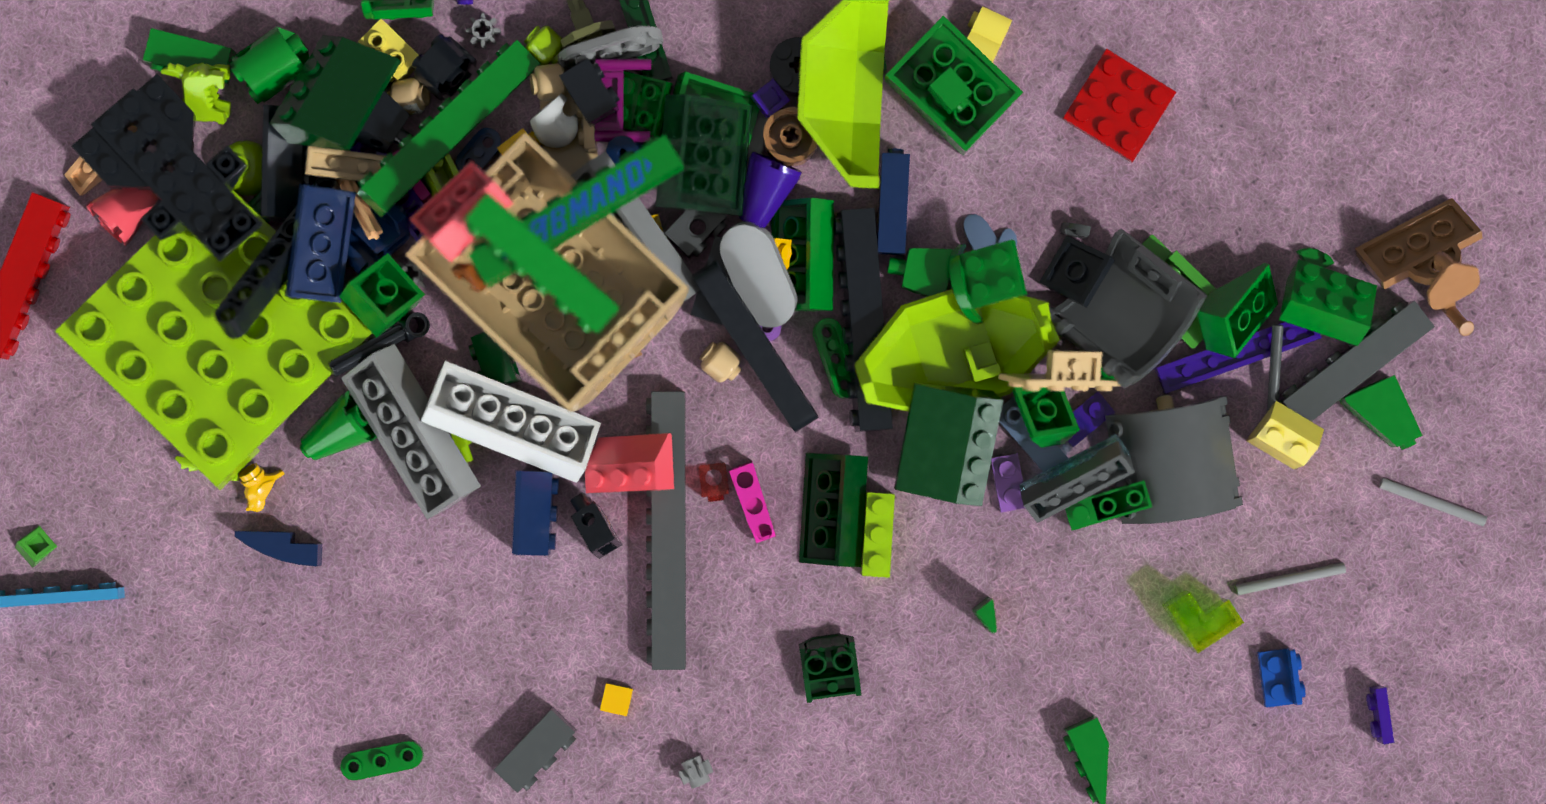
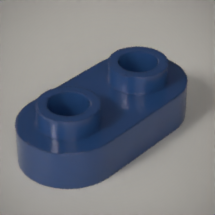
(477, 151)

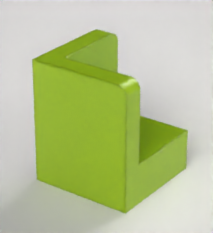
(981, 362)

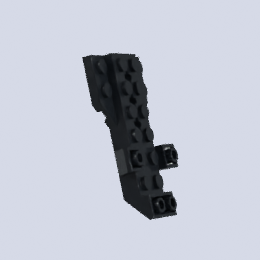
(191, 196)

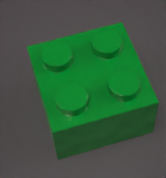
(382, 295)

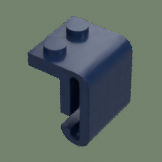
(365, 252)

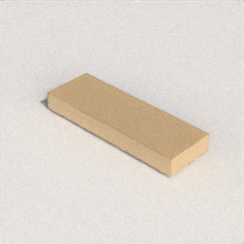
(341, 163)

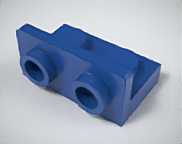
(1281, 677)

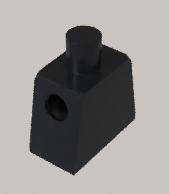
(384, 125)

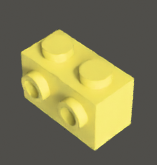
(386, 40)

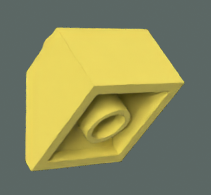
(1286, 436)

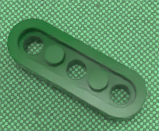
(832, 345)
(394, 760)

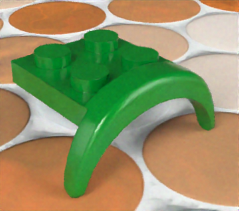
(396, 9)
(985, 277)

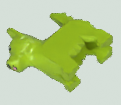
(200, 89)

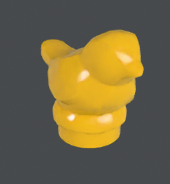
(257, 485)

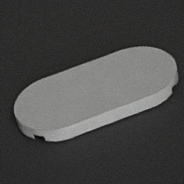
(617, 45)
(758, 273)

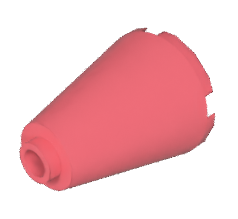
(122, 211)

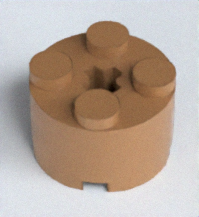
(775, 144)

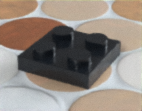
(1076, 271)

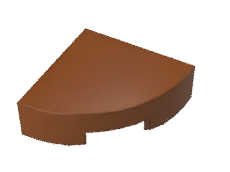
(470, 274)

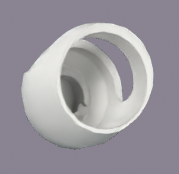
(553, 126)

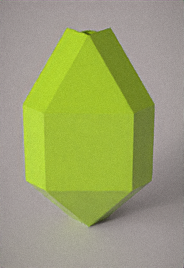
(844, 87)
(928, 341)

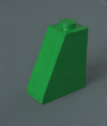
(1385, 412)

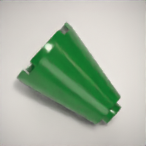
(337, 430)

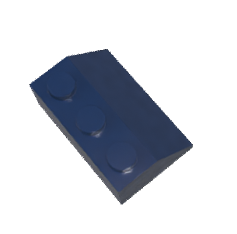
(534, 513)

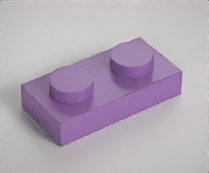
(1007, 480)

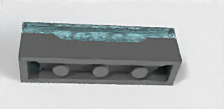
(1076, 478)

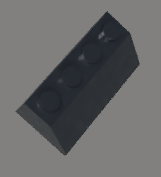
(281, 171)

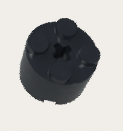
(780, 62)
(443, 67)

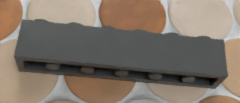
(1357, 363)

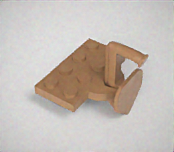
(1428, 244)

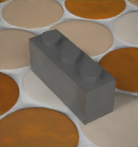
(536, 751)

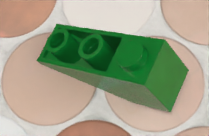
(1109, 505)
(1092, 750)

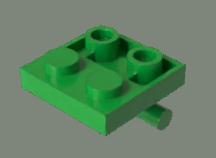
(644, 103)

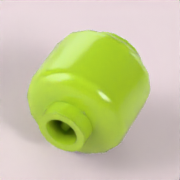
(544, 44)

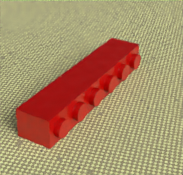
(27, 265)

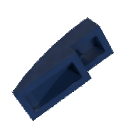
(282, 547)

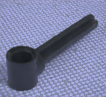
(391, 336)

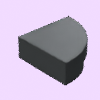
(1075, 230)

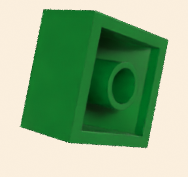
(1046, 415)

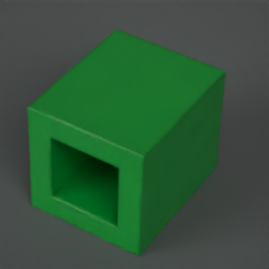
(950, 91)

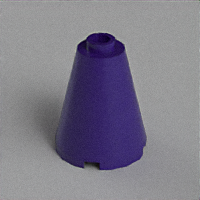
(766, 188)

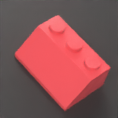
(444, 213)
(630, 464)

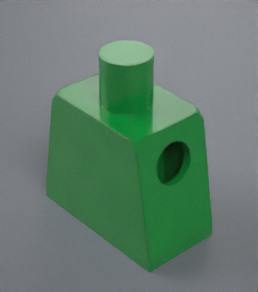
(923, 271)

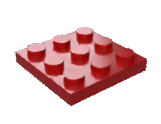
(1119, 105)

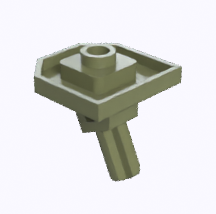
(584, 25)

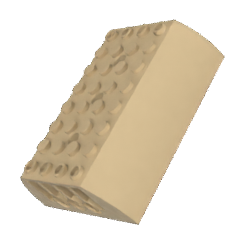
(529, 325)

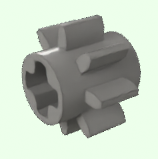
(477, 26)
(407, 268)
(695, 771)

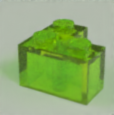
(1198, 626)

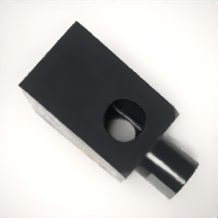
(599, 536)

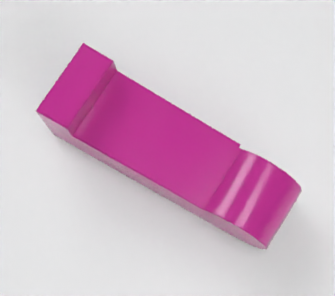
(752, 501)

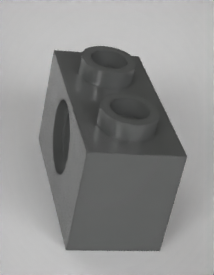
(688, 242)

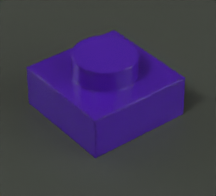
(770, 98)

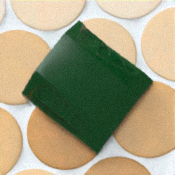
(825, 669)

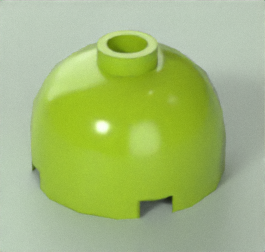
(251, 179)

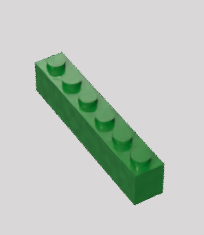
(541, 262)

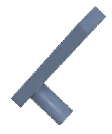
(1014, 424)

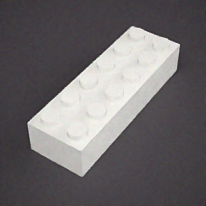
(511, 422)

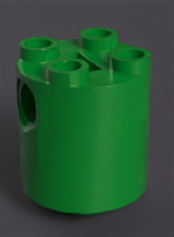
(270, 63)

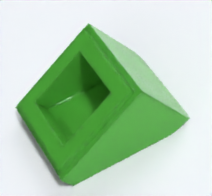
(35, 546)

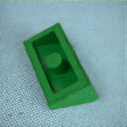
(986, 614)

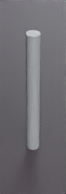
(1433, 502)
(1291, 578)

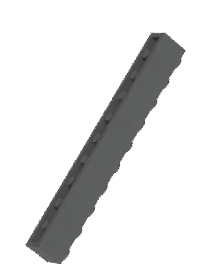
(668, 541)

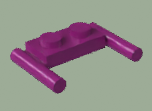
(613, 125)

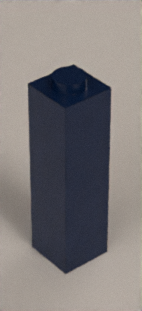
(893, 202)

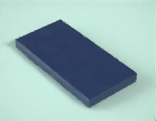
(320, 243)

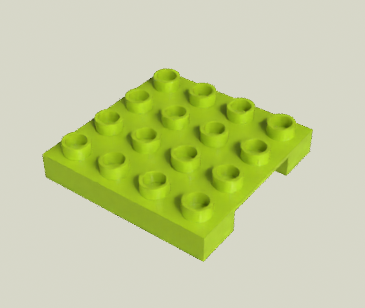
(168, 357)

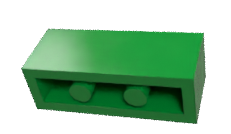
(173, 48)

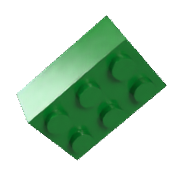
(1328, 302)

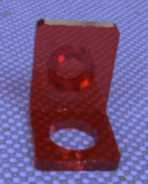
(717, 492)

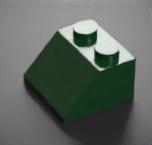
(493, 360)

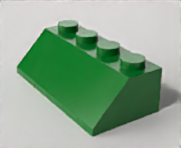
(811, 229)

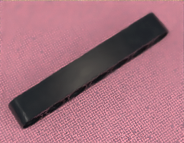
(262, 278)
(755, 345)

